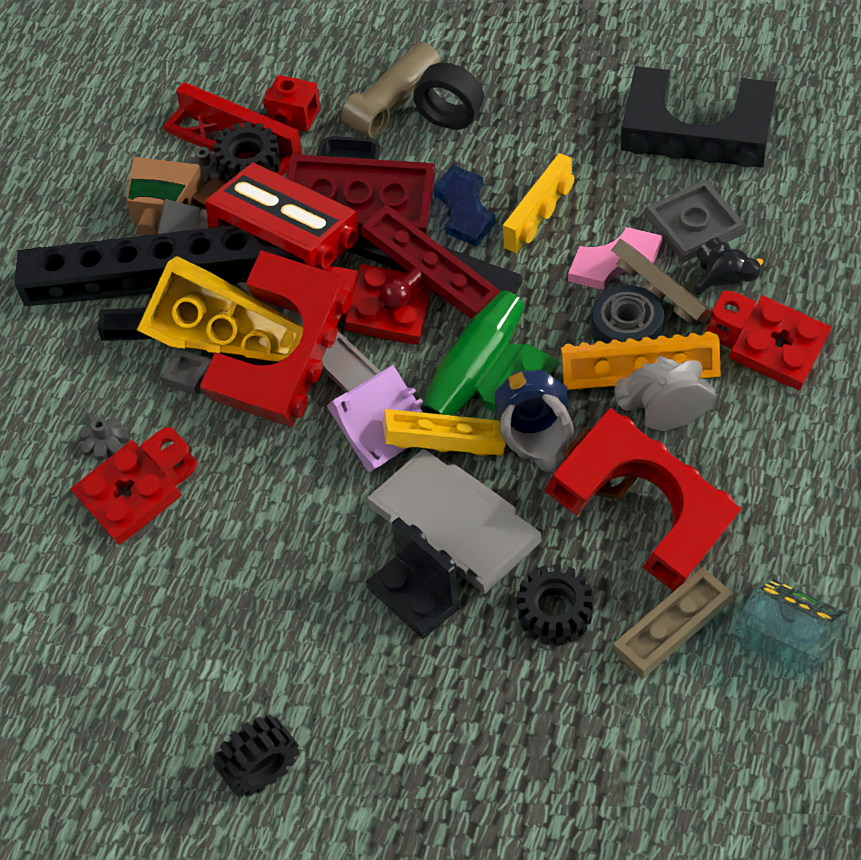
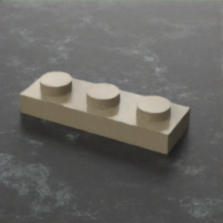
(660, 283)
(672, 622)

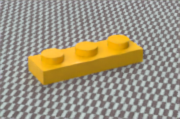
(538, 203)
(442, 432)

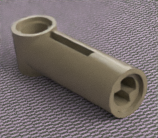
(372, 109)

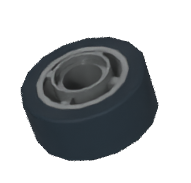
(626, 314)

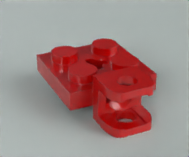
(368, 312)
(754, 334)
(151, 479)

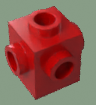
(292, 102)

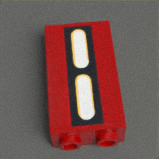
(284, 215)

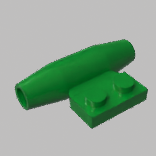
(484, 359)

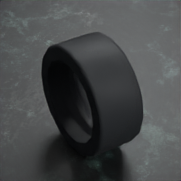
(459, 82)

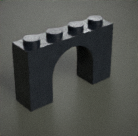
(735, 140)

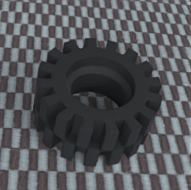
(245, 140)
(555, 584)
(256, 756)

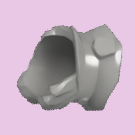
(668, 393)

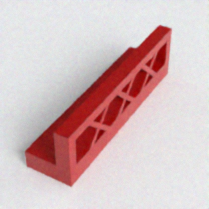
(221, 114)

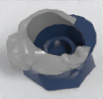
(535, 417)

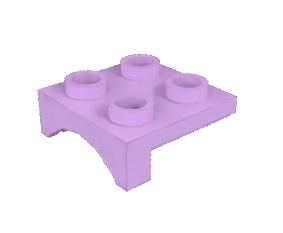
(362, 412)

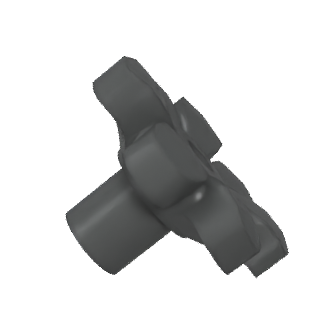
(206, 162)
(102, 438)

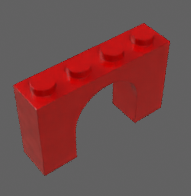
(281, 388)
(620, 449)

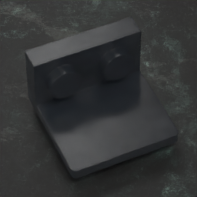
(417, 582)

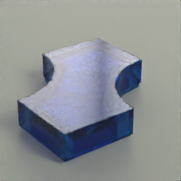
(468, 217)

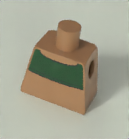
(155, 181)

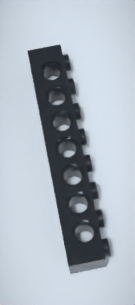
(133, 263)

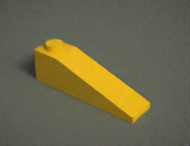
(212, 315)

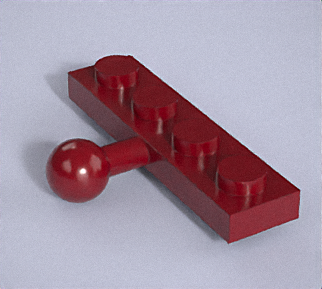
(426, 263)

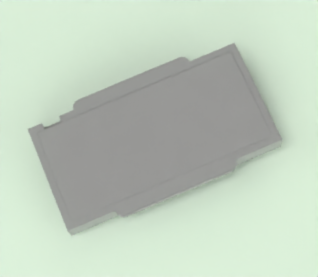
(457, 517)

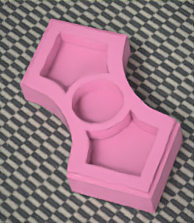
(598, 265)

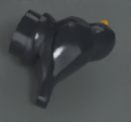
(725, 265)

